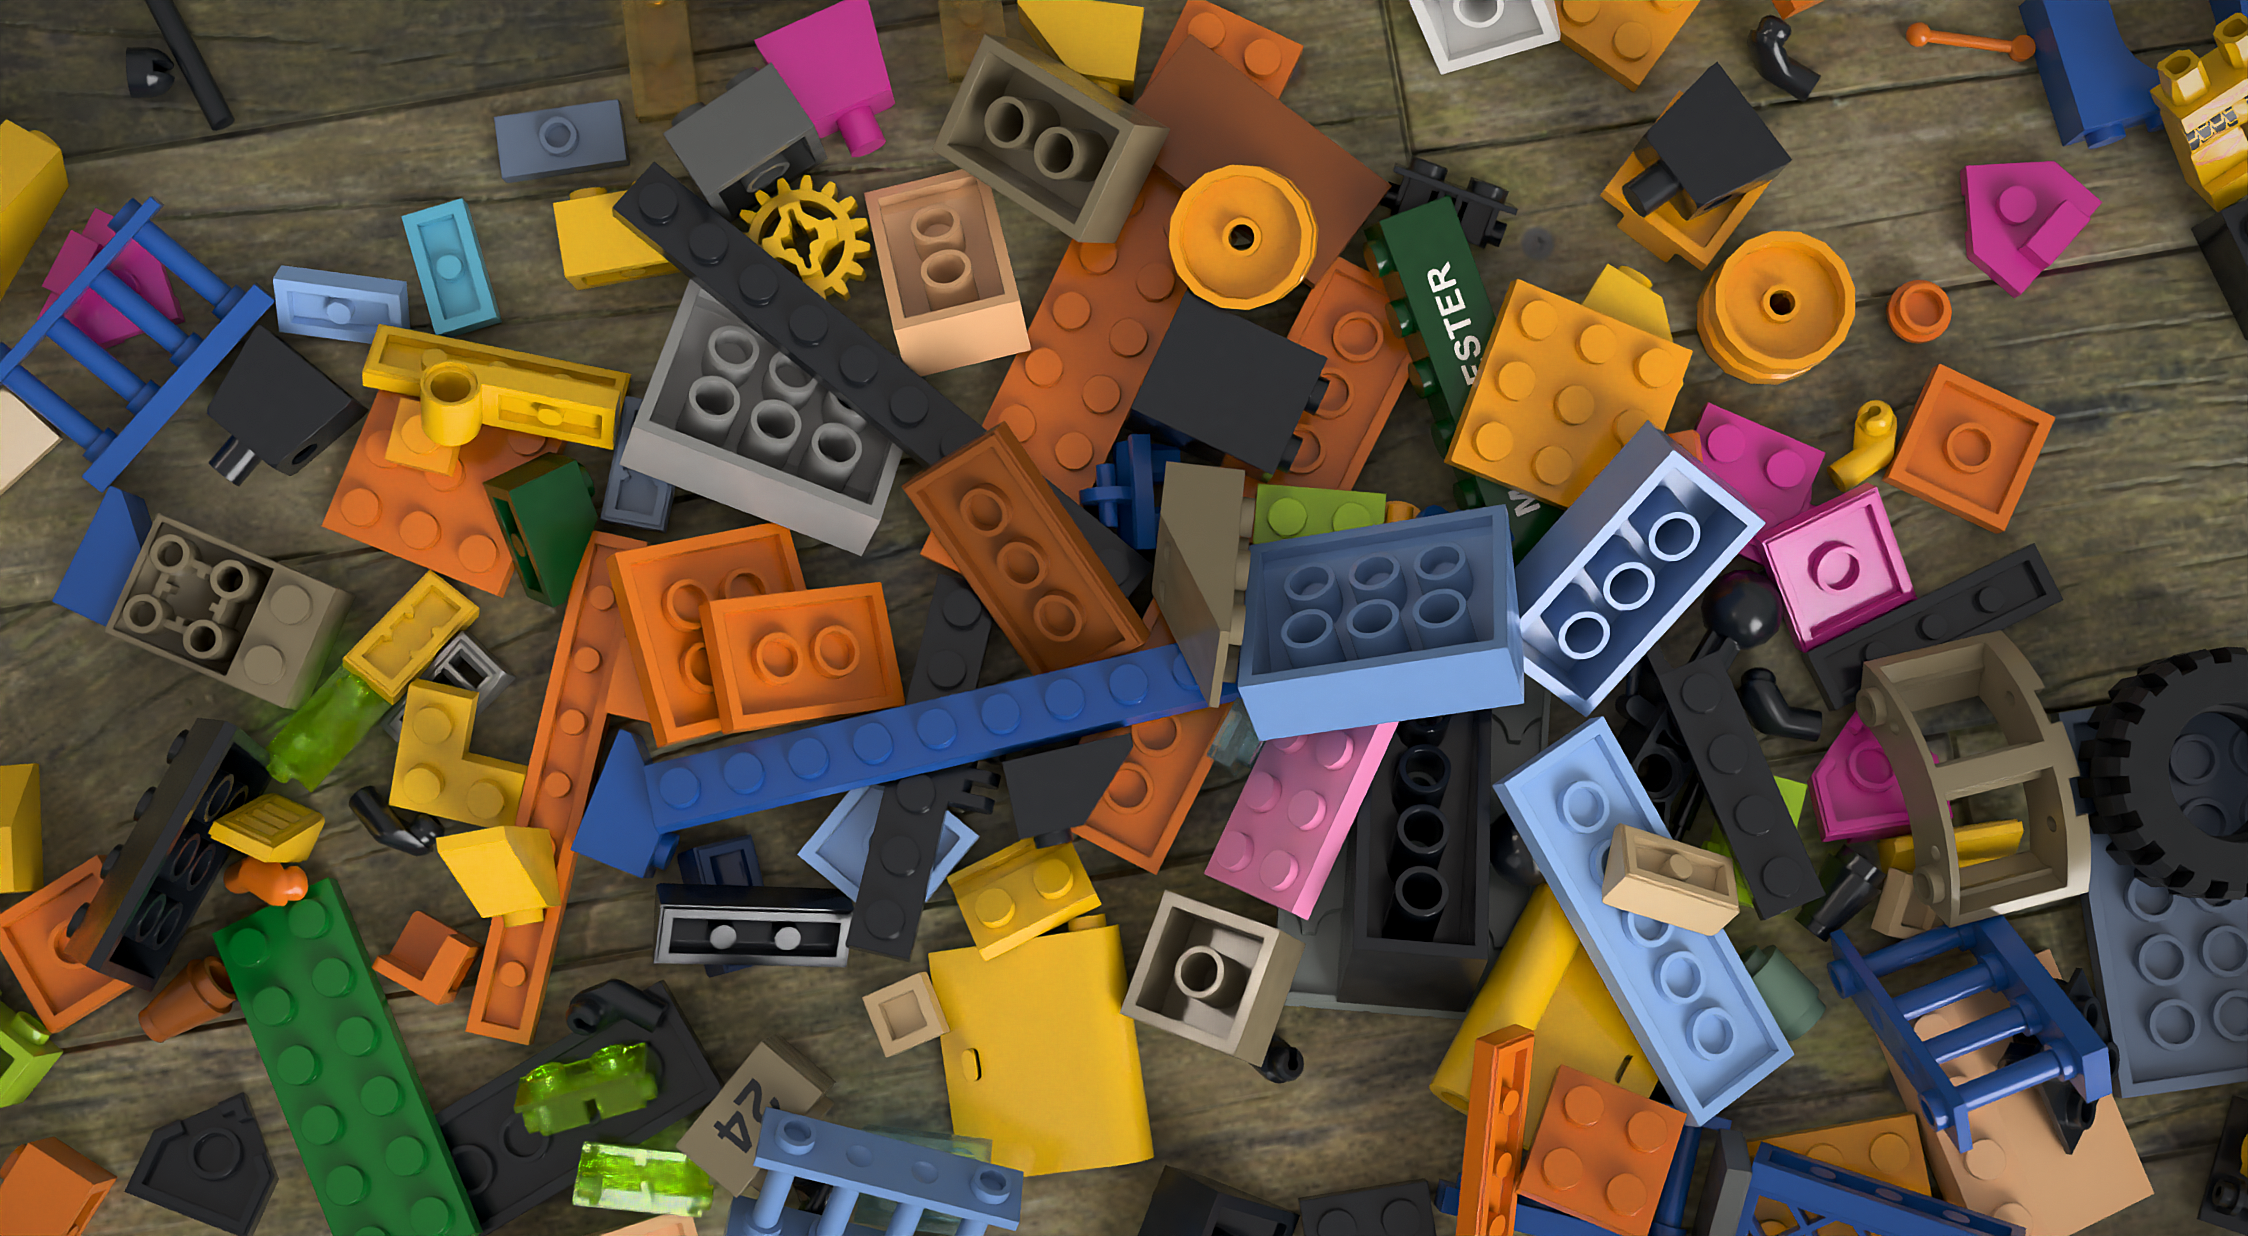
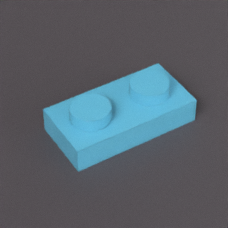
(451, 268)

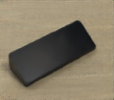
(751, 925)

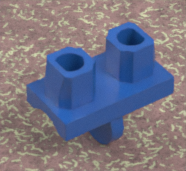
(1126, 490)

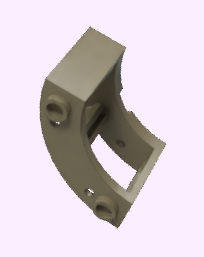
(2036, 756)

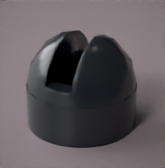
(145, 71)

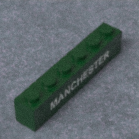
(1446, 326)

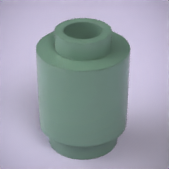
(1784, 989)

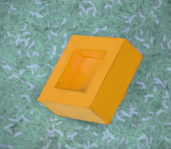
(413, 448)

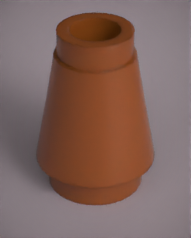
(190, 999)

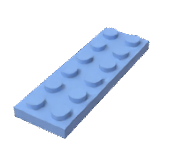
(1674, 986)

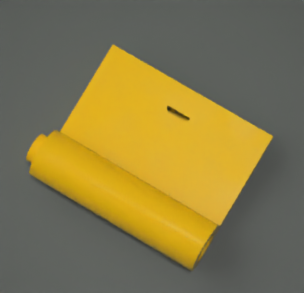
(1554, 989)
(1052, 1049)

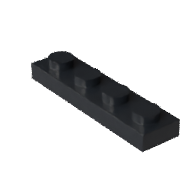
(1964, 608)
(1739, 786)

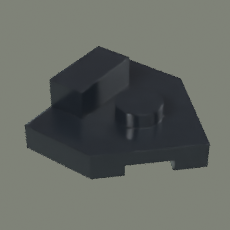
(209, 1168)

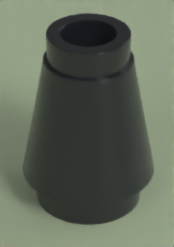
(1849, 887)

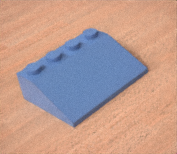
(1382, 625)

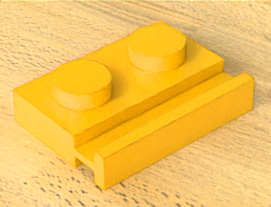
(1021, 894)

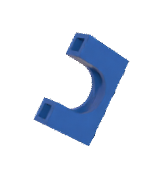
(2090, 73)

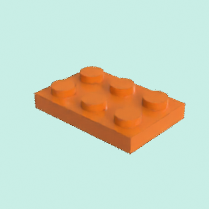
(801, 656)

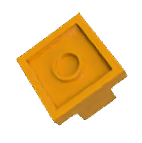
(1666, 231)

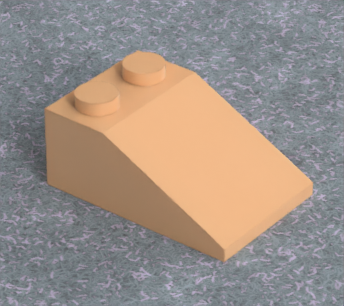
(946, 272)

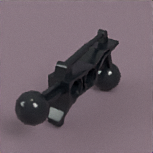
(1739, 614)

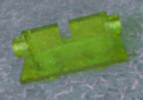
(325, 730)
(556, 1093)
(641, 1180)

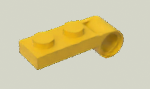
(465, 395)

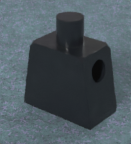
(1704, 151)
(277, 409)

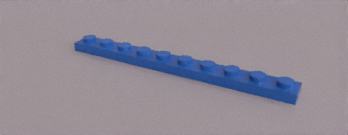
(924, 737)

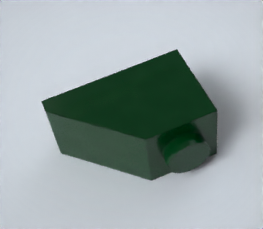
(545, 522)

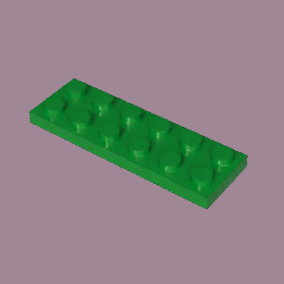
(343, 1071)

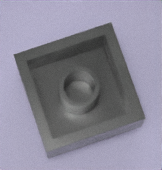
(745, 141)

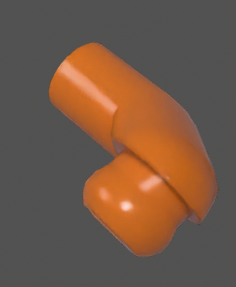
(266, 880)

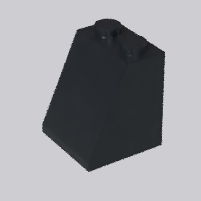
(1228, 391)

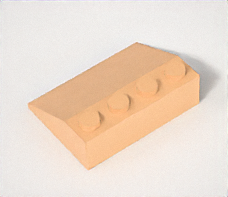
(2016, 1155)

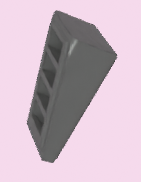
(462, 647)

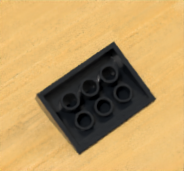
(169, 858)

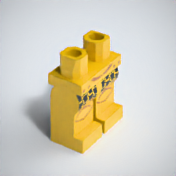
(2207, 113)

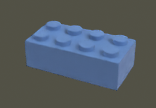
(1625, 565)

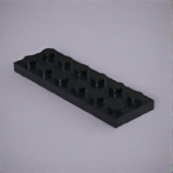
(515, 1170)

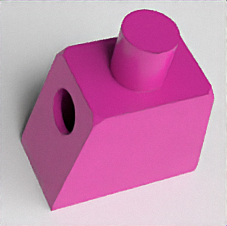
(835, 72)

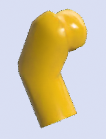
(1872, 446)

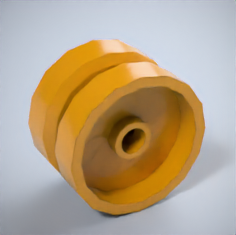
(1204, 239)
(1771, 274)

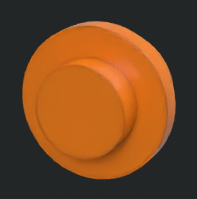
(1919, 311)

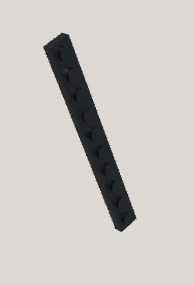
(824, 340)

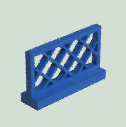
(1854, 1200)

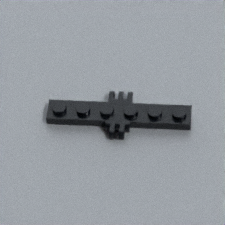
(917, 805)

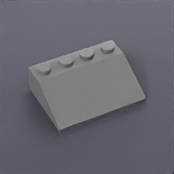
(758, 431)

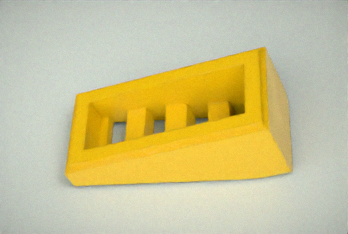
(270, 829)

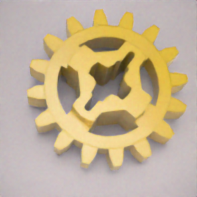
(825, 235)

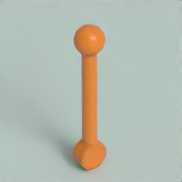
(2018, 49)

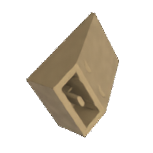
(1204, 568)
(229, 613)

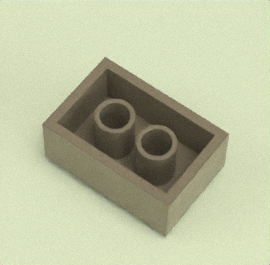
(1050, 139)

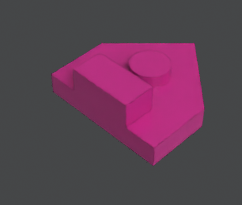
(2021, 218)
(132, 266)
(1857, 789)

